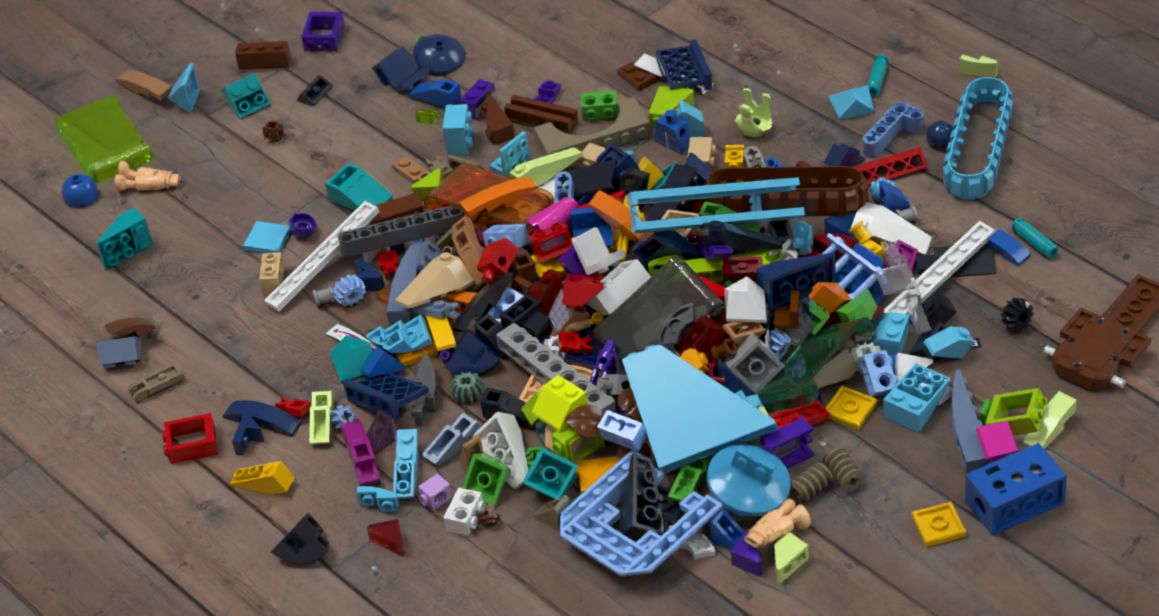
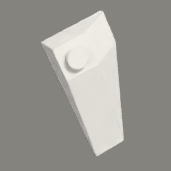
(890, 227)
(504, 441)

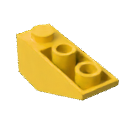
(264, 478)

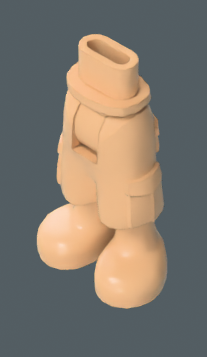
(144, 178)
(778, 524)

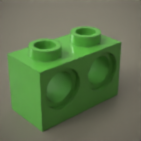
(599, 105)

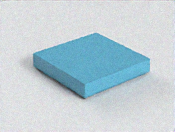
(266, 237)

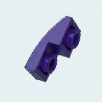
(548, 91)

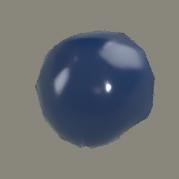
(938, 133)

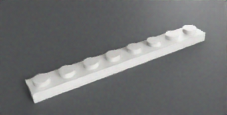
(319, 258)
(945, 266)

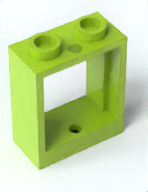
(1016, 400)

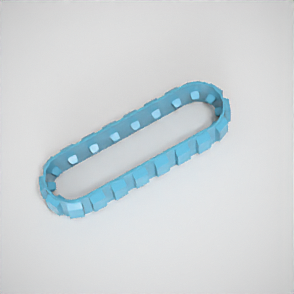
(976, 186)

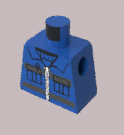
(672, 132)

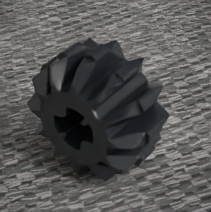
(1017, 314)

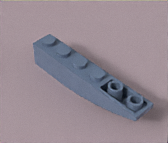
(403, 277)
(965, 425)

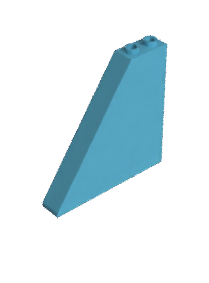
(687, 410)

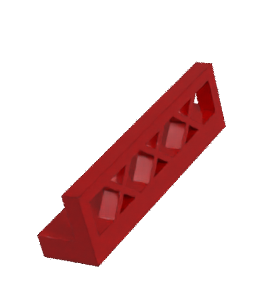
(891, 160)

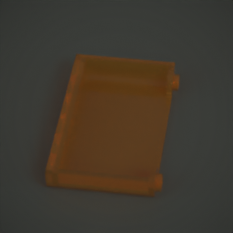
(469, 180)

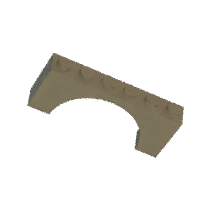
(629, 126)

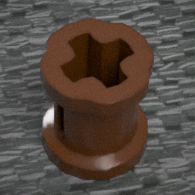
(723, 350)

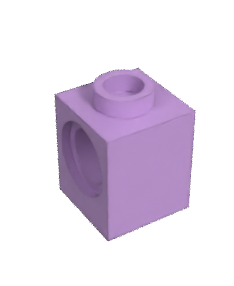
(435, 492)

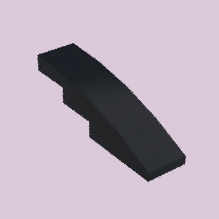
(487, 296)

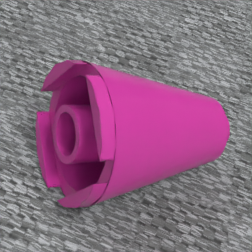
(555, 213)

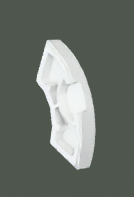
(699, 546)

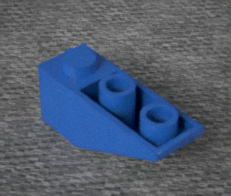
(438, 92)

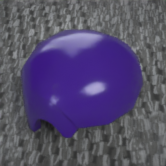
(302, 225)

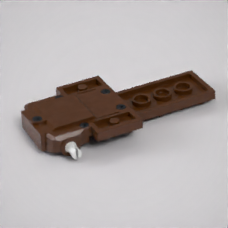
(1101, 343)

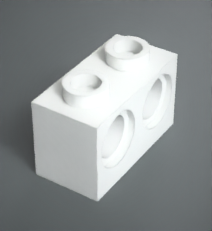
(464, 512)

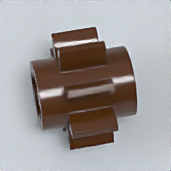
(273, 131)

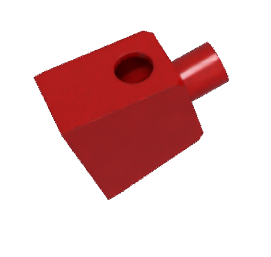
(496, 259)

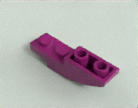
(360, 453)

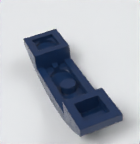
(265, 414)

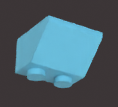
(891, 332)

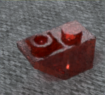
(547, 289)

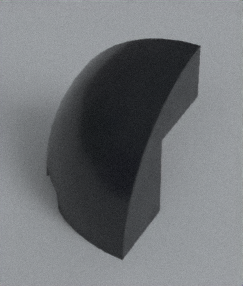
(303, 542)

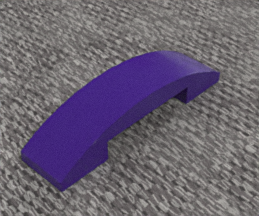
(715, 252)

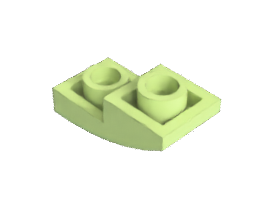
(982, 68)

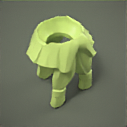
(752, 113)

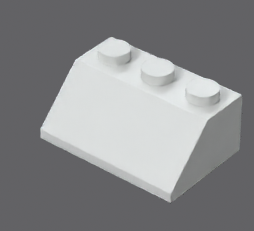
(619, 286)

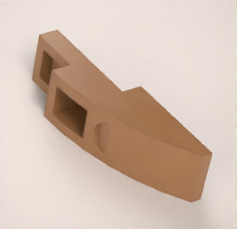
(468, 247)

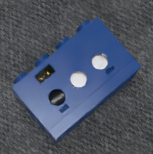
(1015, 489)

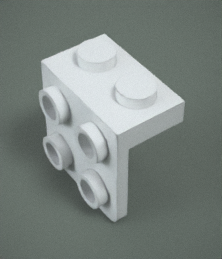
(594, 252)

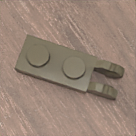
(155, 381)

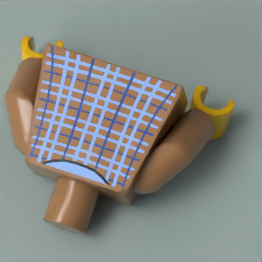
(571, 319)

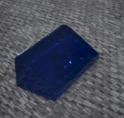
(581, 360)

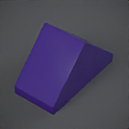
(746, 556)

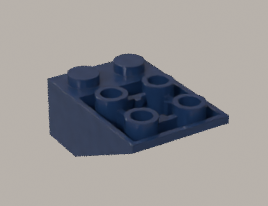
(665, 243)

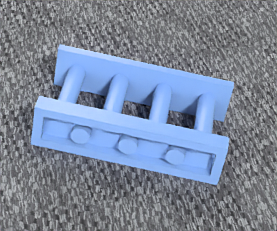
(862, 264)

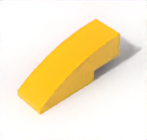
(440, 333)

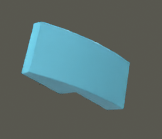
(373, 496)

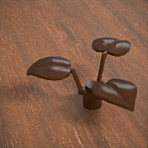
(587, 417)

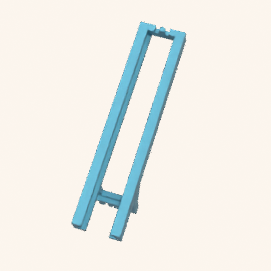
(752, 189)

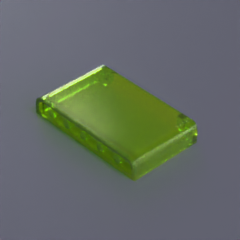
(102, 138)

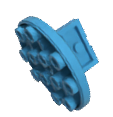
(748, 480)

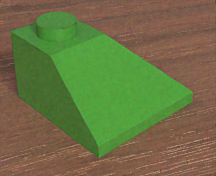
(486, 476)

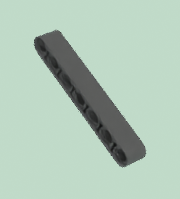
(399, 230)

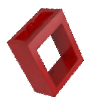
(194, 449)

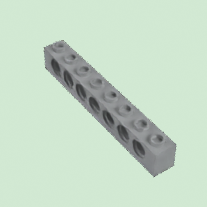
(545, 365)

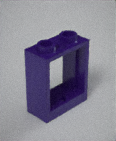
(323, 20)

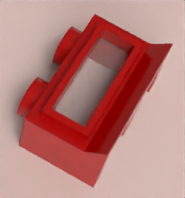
(551, 241)

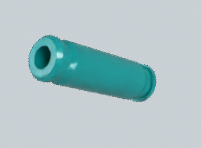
(877, 75)
(1034, 238)

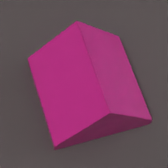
(996, 441)

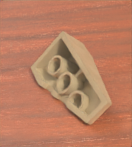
(436, 279)

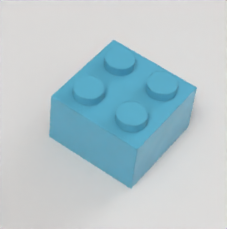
(458, 129)

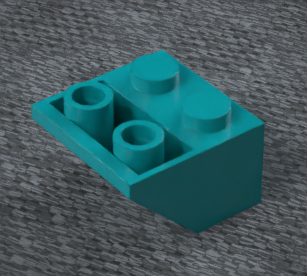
(245, 96)

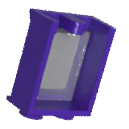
(789, 443)

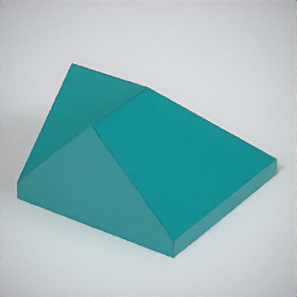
(350, 357)

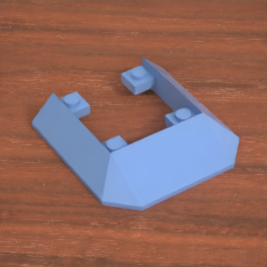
(590, 517)

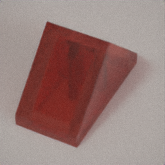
(387, 535)

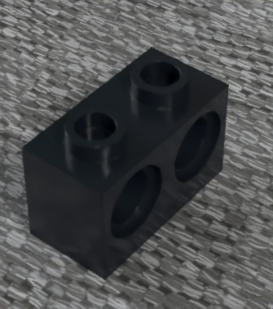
(641, 181)

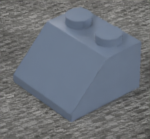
(119, 350)

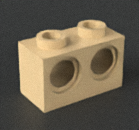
(271, 272)

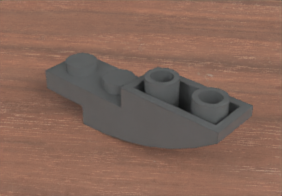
(429, 401)

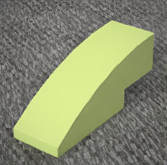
(320, 417)
(1054, 417)

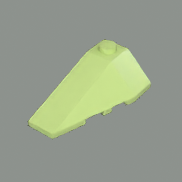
(546, 167)

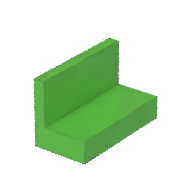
(821, 313)

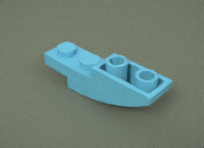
(406, 463)

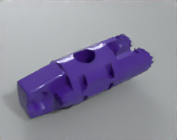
(604, 362)

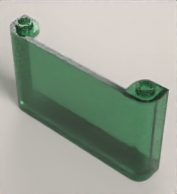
(794, 383)

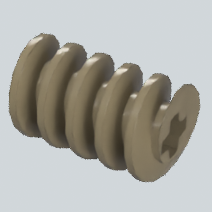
(843, 469)
(810, 482)

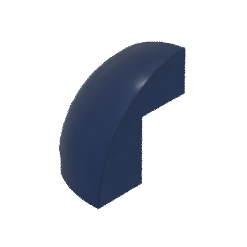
(471, 355)

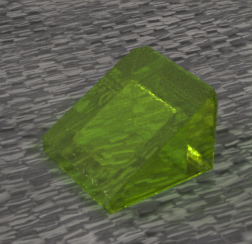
(426, 116)

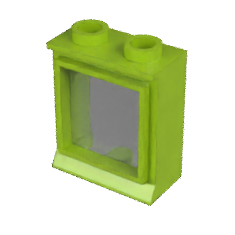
(573, 446)

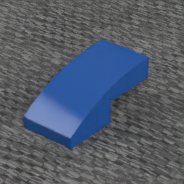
(1012, 249)

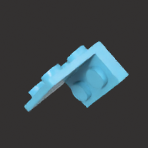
(511, 155)

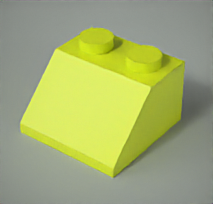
(557, 401)

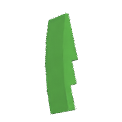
(690, 479)

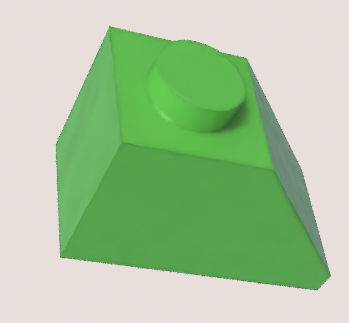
(857, 308)

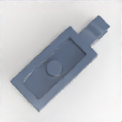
(426, 255)
(437, 309)

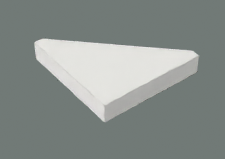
(905, 362)

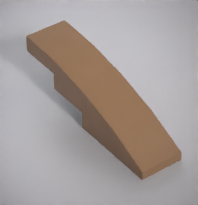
(144, 84)

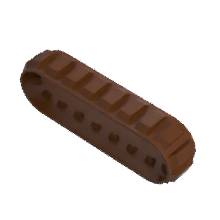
(820, 192)

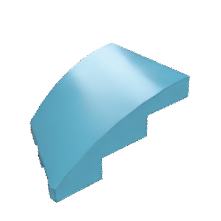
(402, 337)

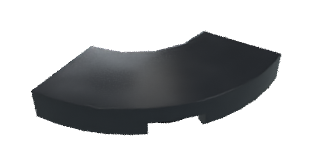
(677, 324)

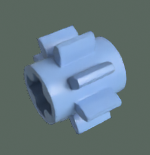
(337, 415)

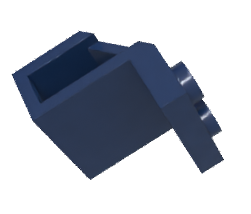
(399, 71)

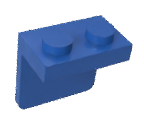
(586, 219)
(868, 255)

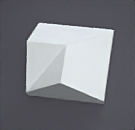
(745, 302)

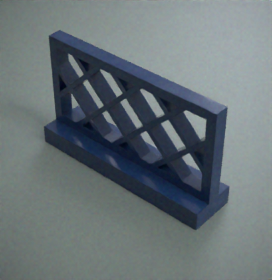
(696, 63)
(383, 392)

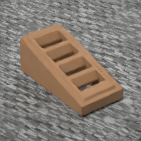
(470, 447)

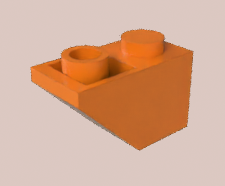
(829, 296)

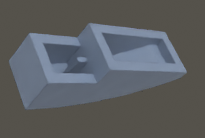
(451, 439)

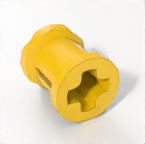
(860, 232)

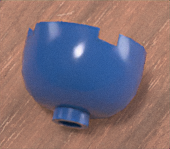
(79, 190)

